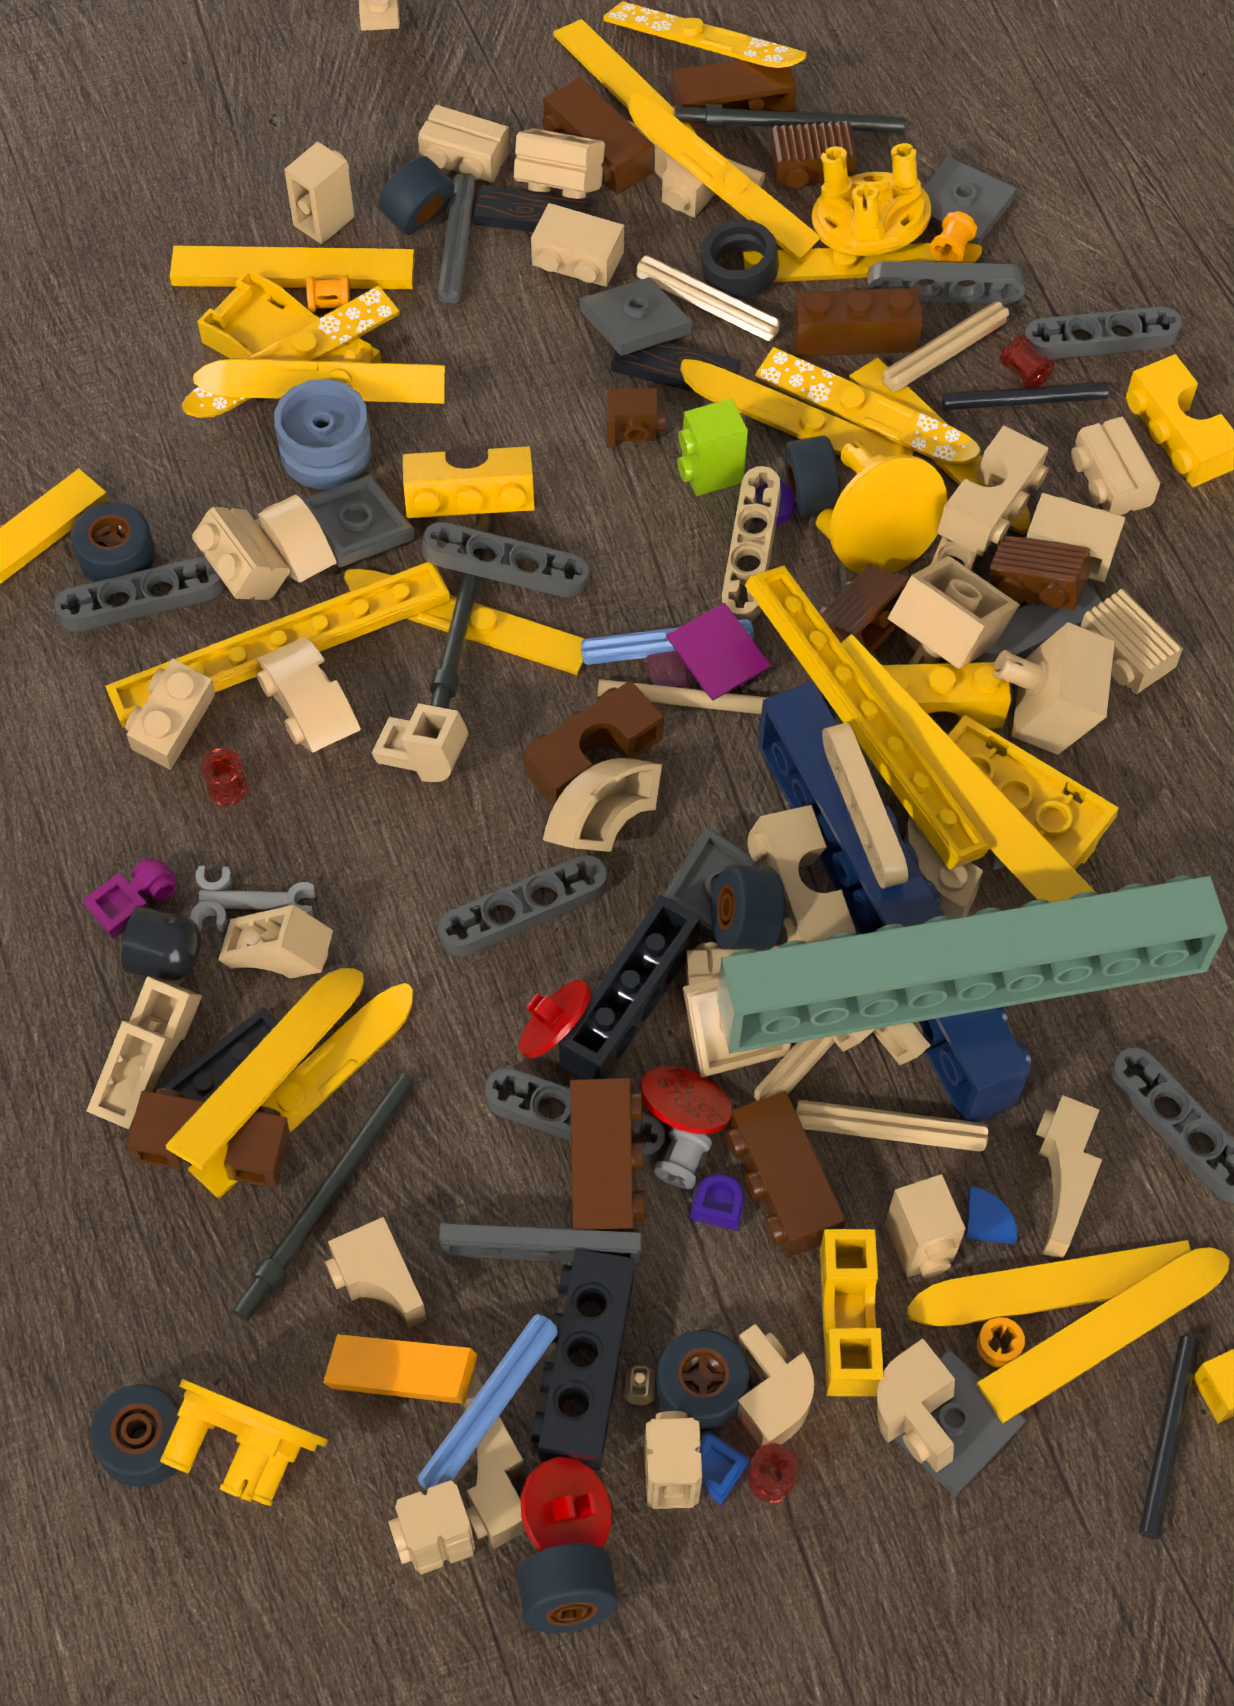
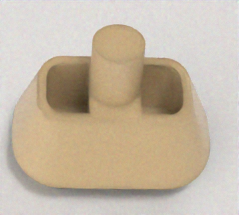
(639, 1385)

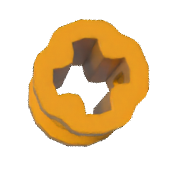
(951, 243)
(327, 293)

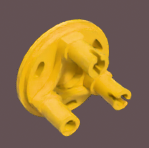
(871, 209)
(885, 511)
(264, 1441)

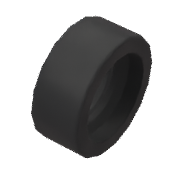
(740, 235)

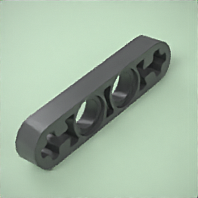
(1004, 280)
(1100, 327)
(503, 566)
(141, 600)
(526, 910)
(514, 1108)
(1176, 1129)

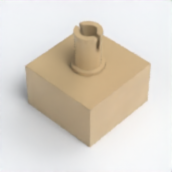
(952, 613)
(1059, 687)

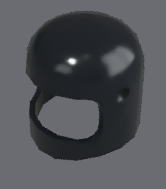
(160, 944)

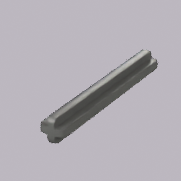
(456, 239)

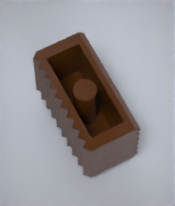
(799, 148)
(1040, 572)
(865, 607)

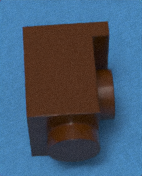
(634, 415)

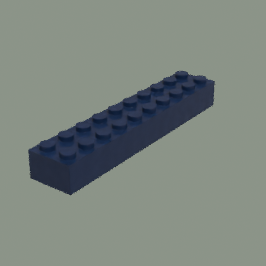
(968, 1051)

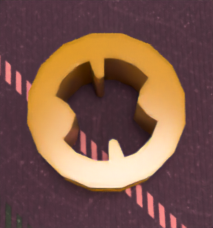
(1004, 1326)

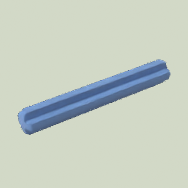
(633, 645)
(489, 1402)

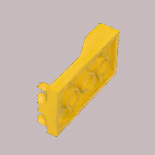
(261, 315)
(1038, 792)

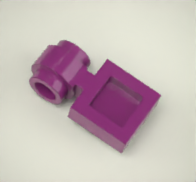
(117, 898)

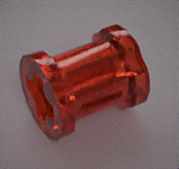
(1026, 362)
(224, 776)
(781, 1460)

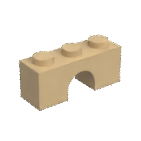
(981, 514)
(789, 842)

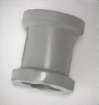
(682, 1158)

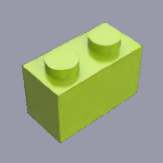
(712, 447)

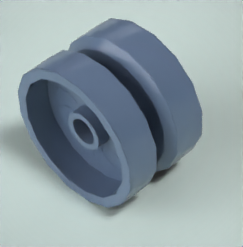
(323, 433)

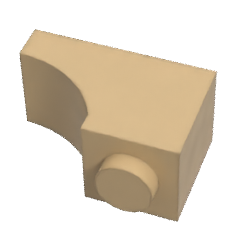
(679, 186)
(277, 941)
(373, 1268)

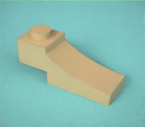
(143, 1049)
(1071, 1168)
(493, 1500)

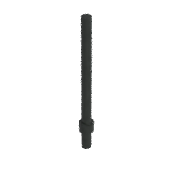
(714, 116)
(445, 679)
(271, 1271)

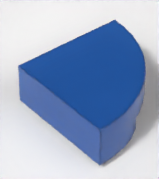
(989, 1218)
(720, 1466)

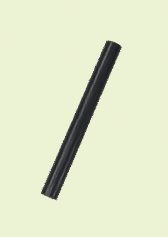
(1025, 396)
(1169, 1438)

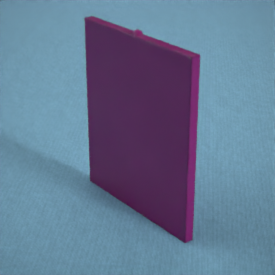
(718, 651)

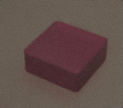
(666, 669)

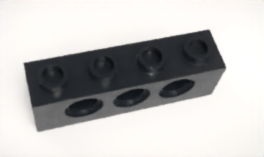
(630, 990)
(609, 1282)

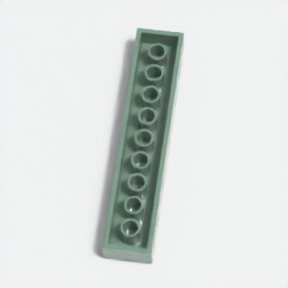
(968, 963)

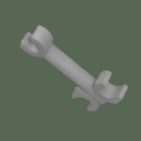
(218, 896)

